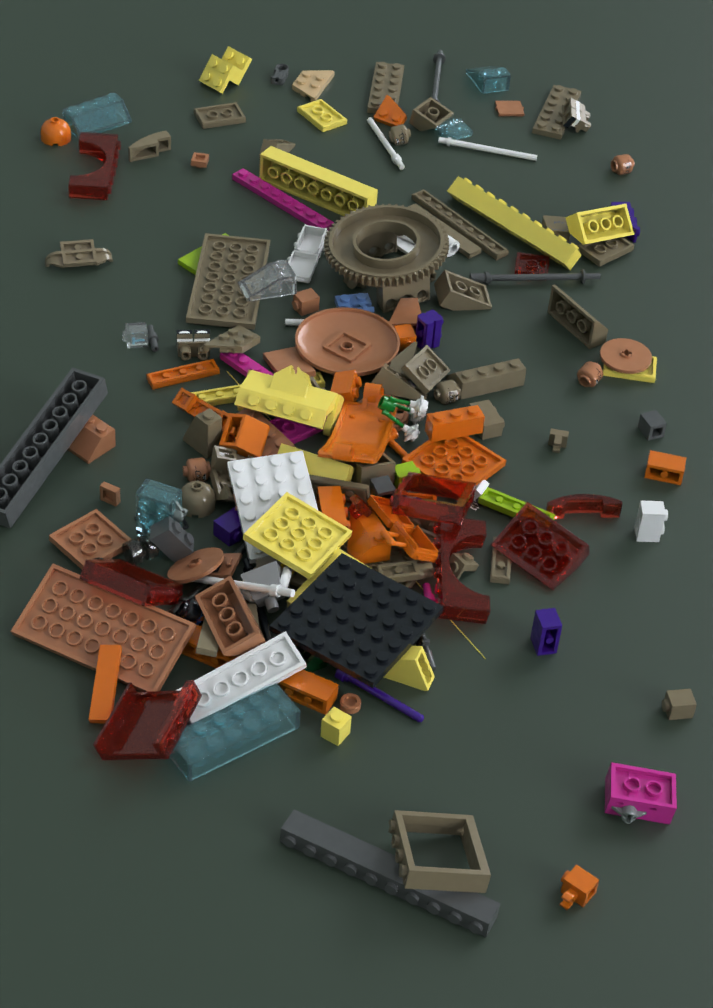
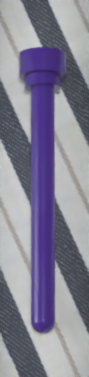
(382, 696)

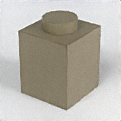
(679, 704)

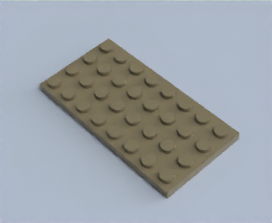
(215, 291)

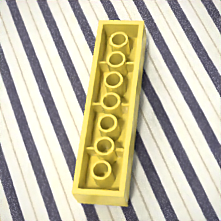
(314, 182)

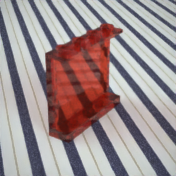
(147, 723)

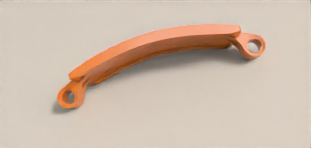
(360, 429)

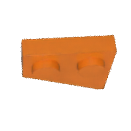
(390, 113)

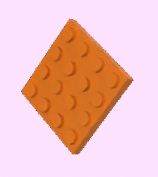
(456, 459)

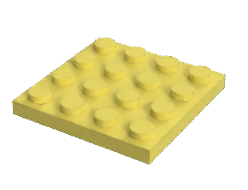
(297, 535)

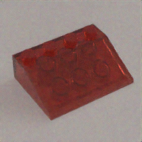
(541, 546)

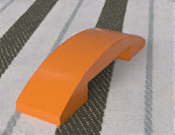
(193, 405)

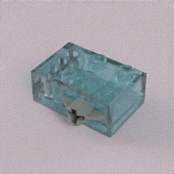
(155, 503)

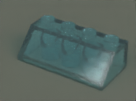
(97, 115)

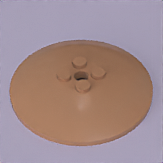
(347, 341)

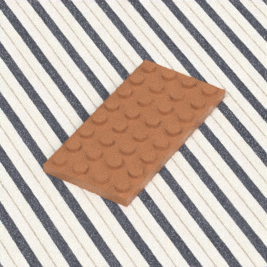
(79, 617)

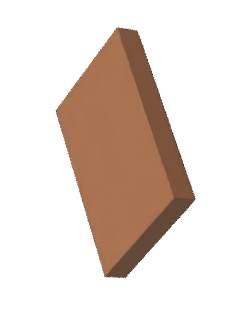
(285, 357)

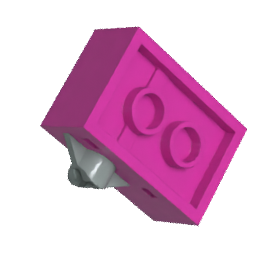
(640, 793)

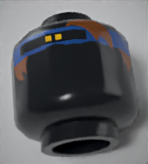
(191, 611)

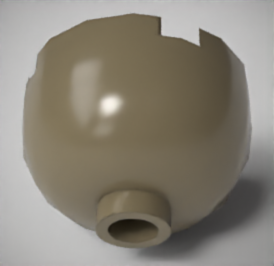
(198, 499)

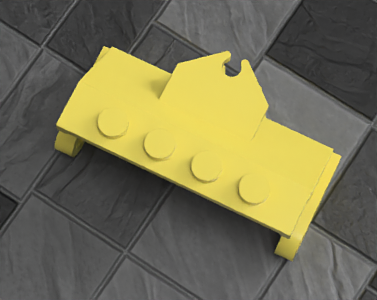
(290, 398)

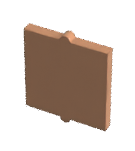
(509, 108)

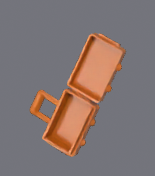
(411, 539)

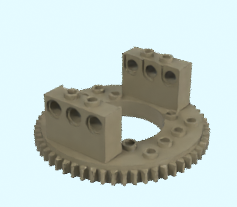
(374, 232)

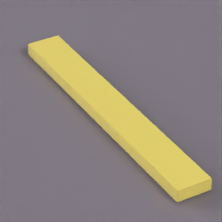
(228, 394)

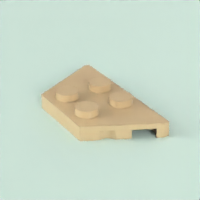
(312, 83)

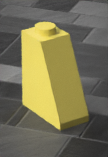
(413, 669)

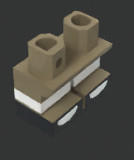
(575, 115)
(187, 348)

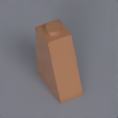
(406, 312)

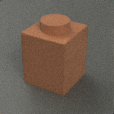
(306, 302)

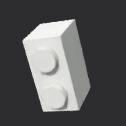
(650, 521)

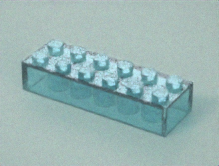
(235, 731)

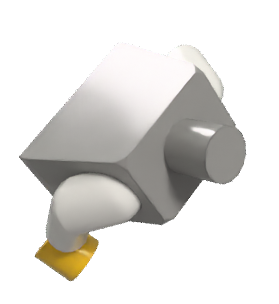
(267, 575)

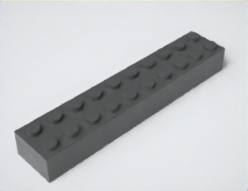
(47, 441)

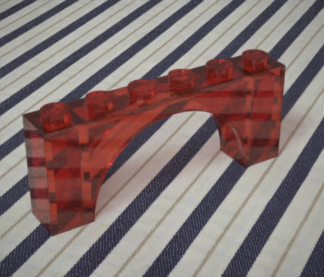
(98, 183)
(457, 600)

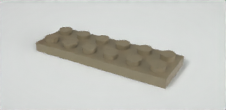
(386, 81)
(550, 118)

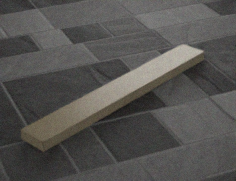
(460, 224)

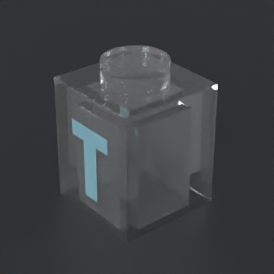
(135, 335)

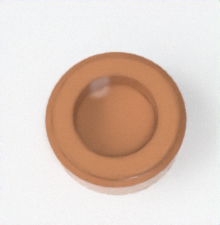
(350, 703)

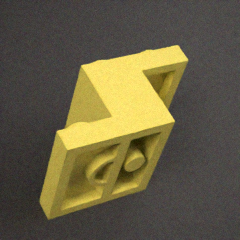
(229, 68)

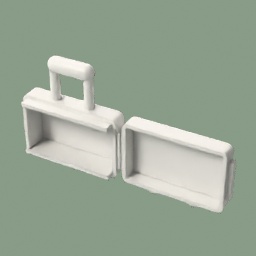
(307, 252)

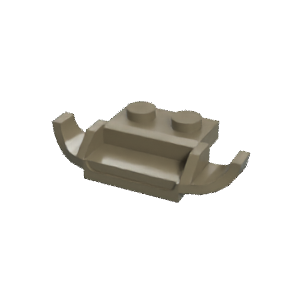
(78, 254)

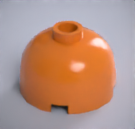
(55, 132)

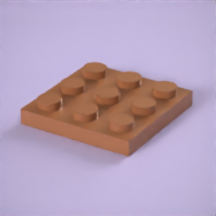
(89, 538)

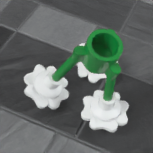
(416, 409)

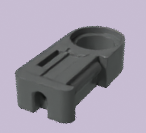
(280, 74)

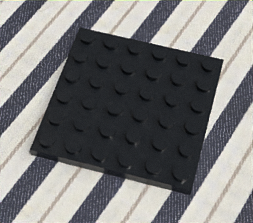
(357, 619)

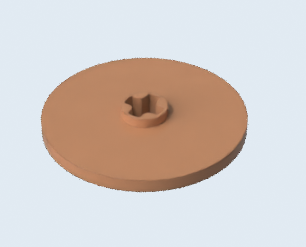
(625, 355)
(196, 565)

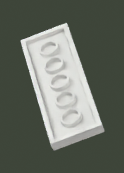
(247, 675)

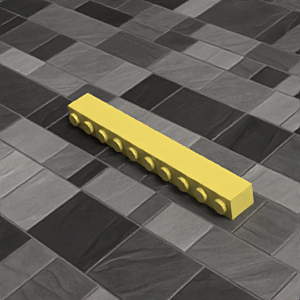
(515, 223)

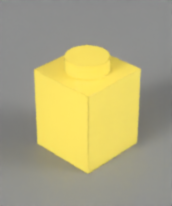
(335, 726)

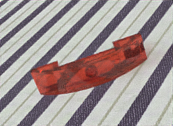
(585, 503)

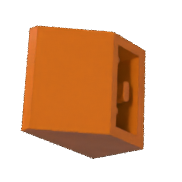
(244, 435)

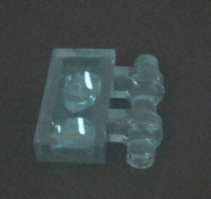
(457, 130)

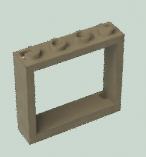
(435, 878)

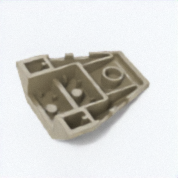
(219, 472)

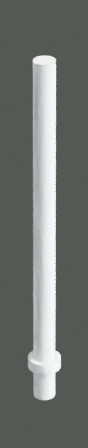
(449, 141)

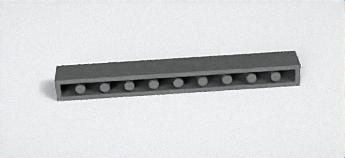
(380, 870)

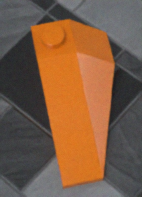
(366, 541)

